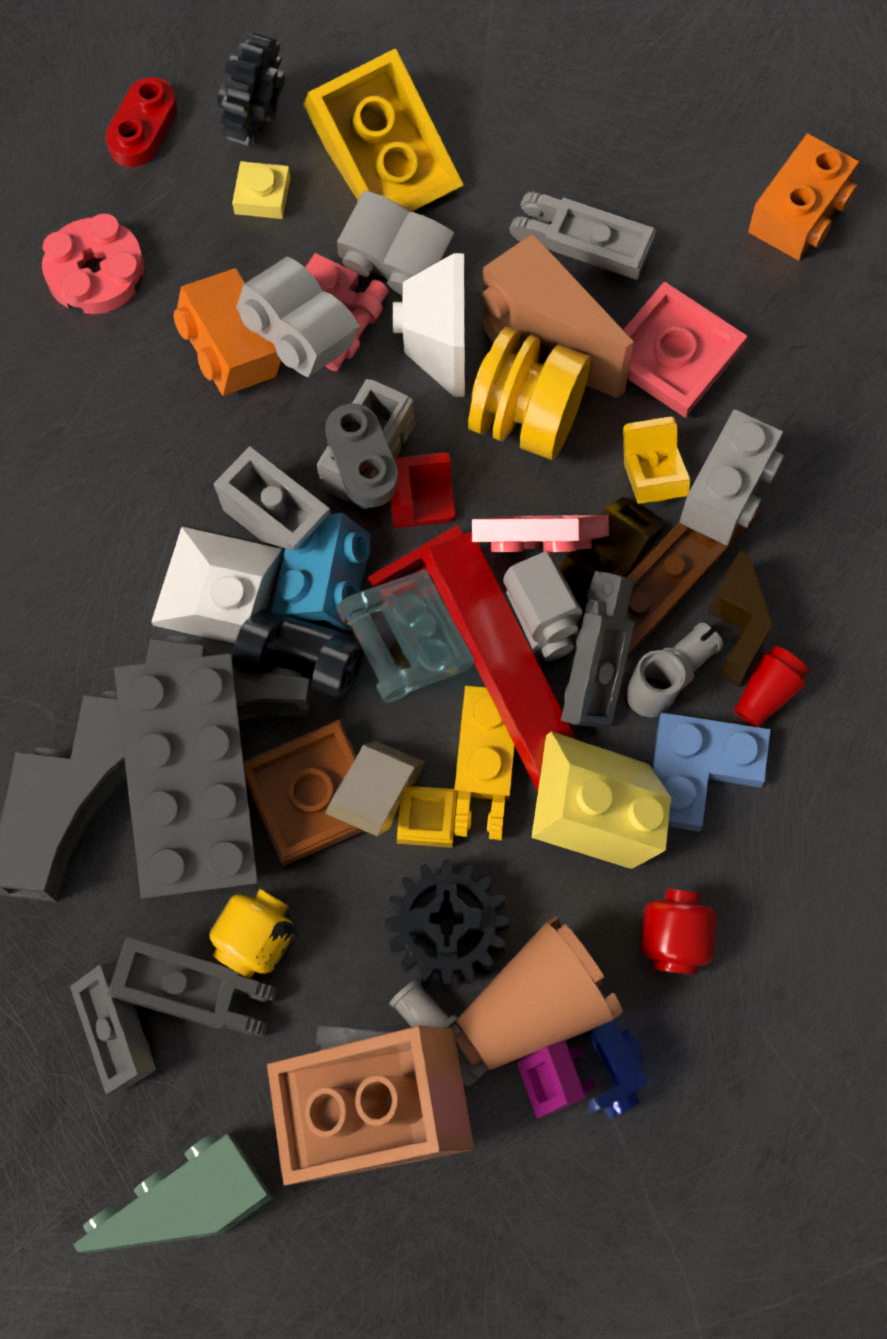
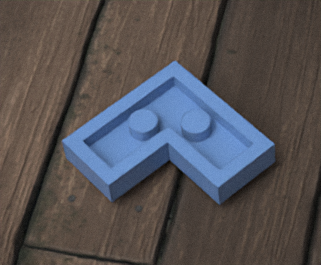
(702, 749)

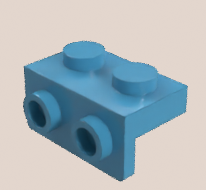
(323, 571)

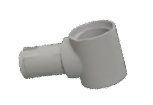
(672, 669)

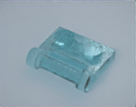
(420, 627)

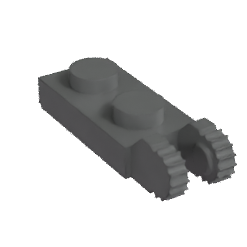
(185, 987)

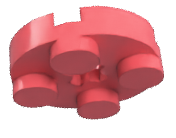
(89, 239)

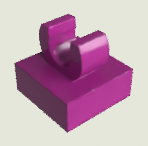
(552, 1079)

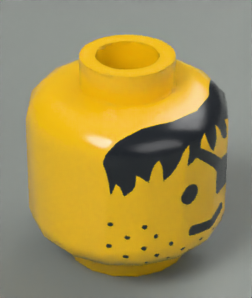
(252, 933)

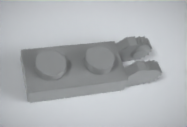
(585, 233)

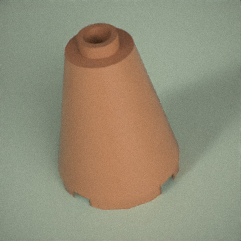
(536, 1001)

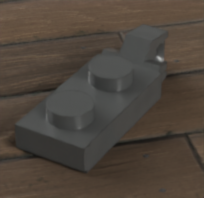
(600, 653)

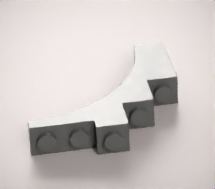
(57, 796)

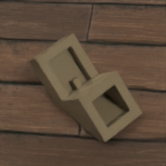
(374, 787)

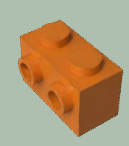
(803, 197)
(223, 343)

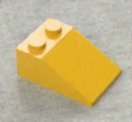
(382, 134)

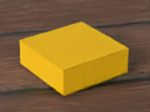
(427, 817)

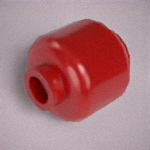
(679, 932)

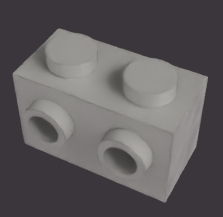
(730, 477)

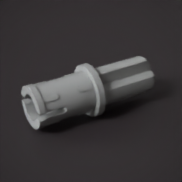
(421, 1010)

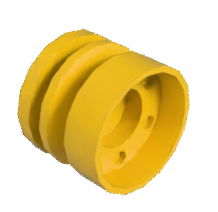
(520, 390)

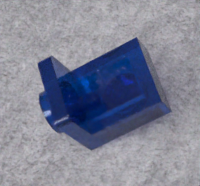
(620, 1056)

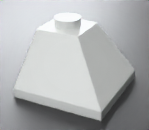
(434, 322)
(215, 584)

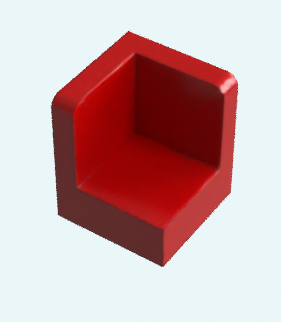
(423, 491)

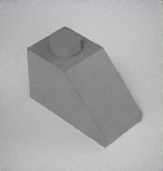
(269, 501)

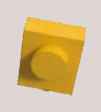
(654, 460)

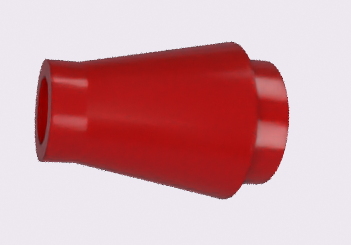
(771, 685)

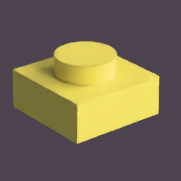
(261, 190)

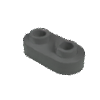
(360, 451)

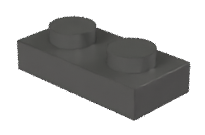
(112, 1031)

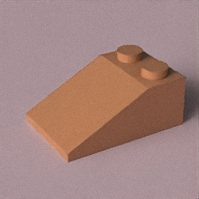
(542, 299)
(370, 1105)

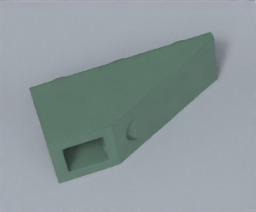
(195, 1201)

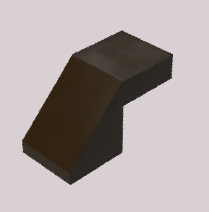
(629, 538)
(742, 606)

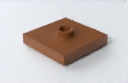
(295, 789)

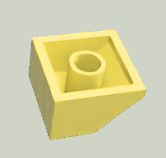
(600, 803)

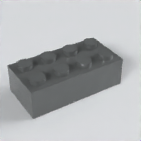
(185, 775)

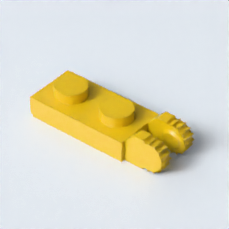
(482, 762)

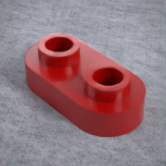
(142, 116)

